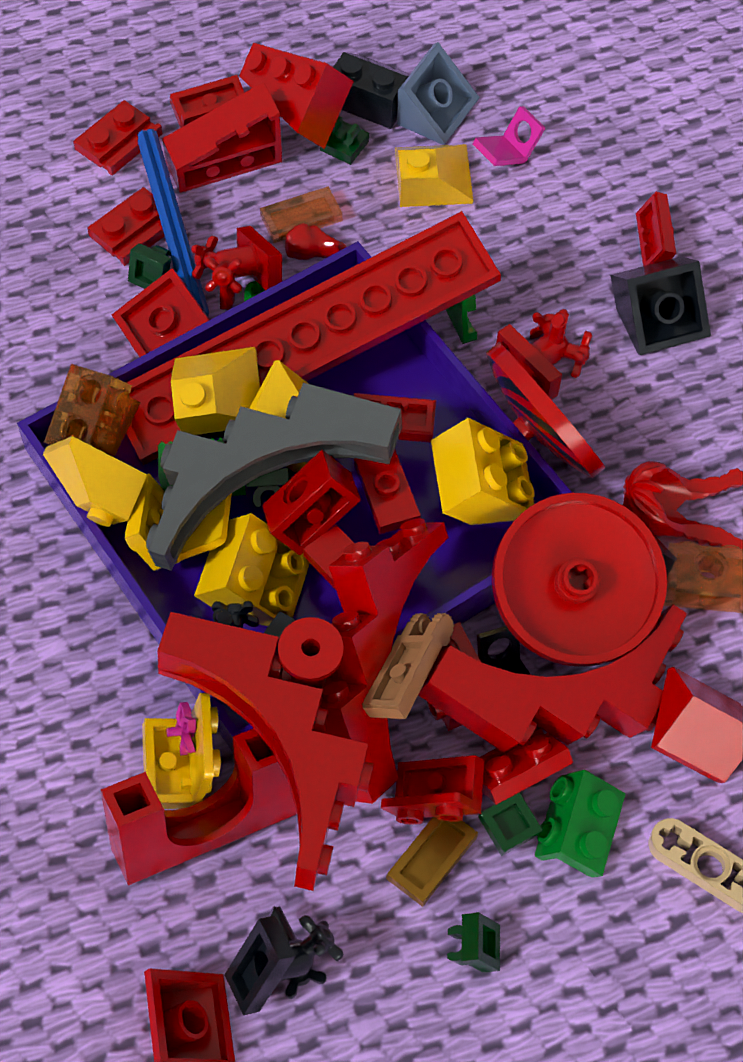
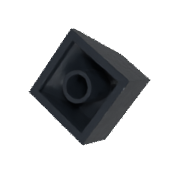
(373, 90)
(662, 304)

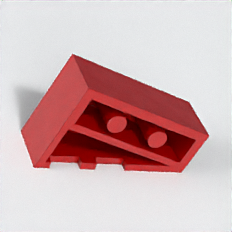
(303, 89)
(226, 141)

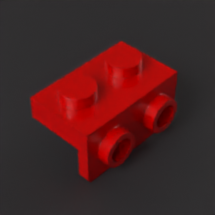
(199, 100)
(437, 789)

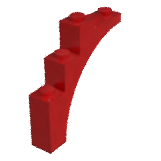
(372, 592)
(246, 675)
(510, 705)

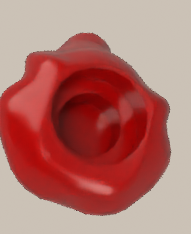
(309, 242)

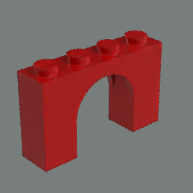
(155, 839)

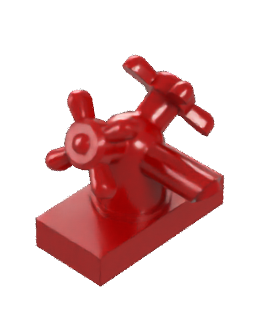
(251, 258)
(547, 350)

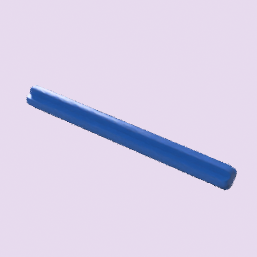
(169, 213)

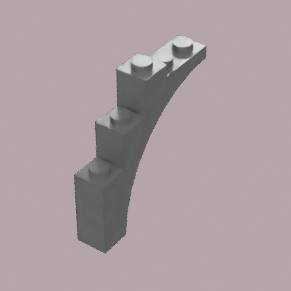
(257, 444)

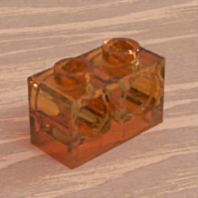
(80, 410)

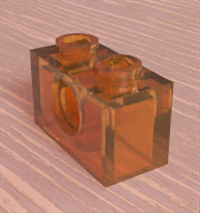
(693, 590)

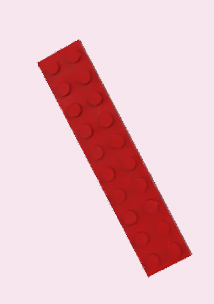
(335, 318)

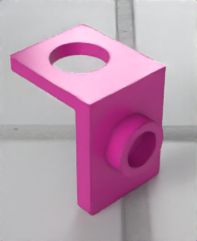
(509, 148)

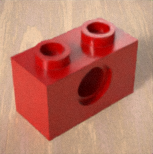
(311, 502)

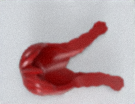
(657, 493)

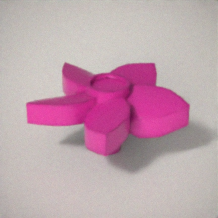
(185, 728)

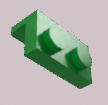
(580, 822)

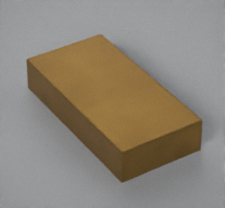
(431, 858)

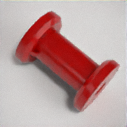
(310, 652)

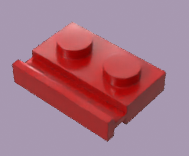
(114, 137)
(127, 225)
(523, 765)

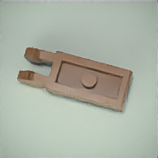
(408, 666)

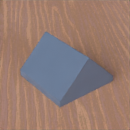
(435, 97)

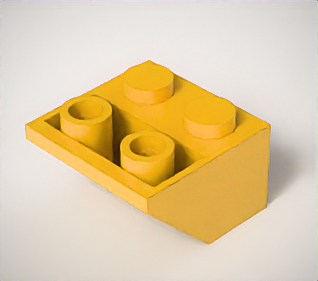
(481, 474)
(253, 569)

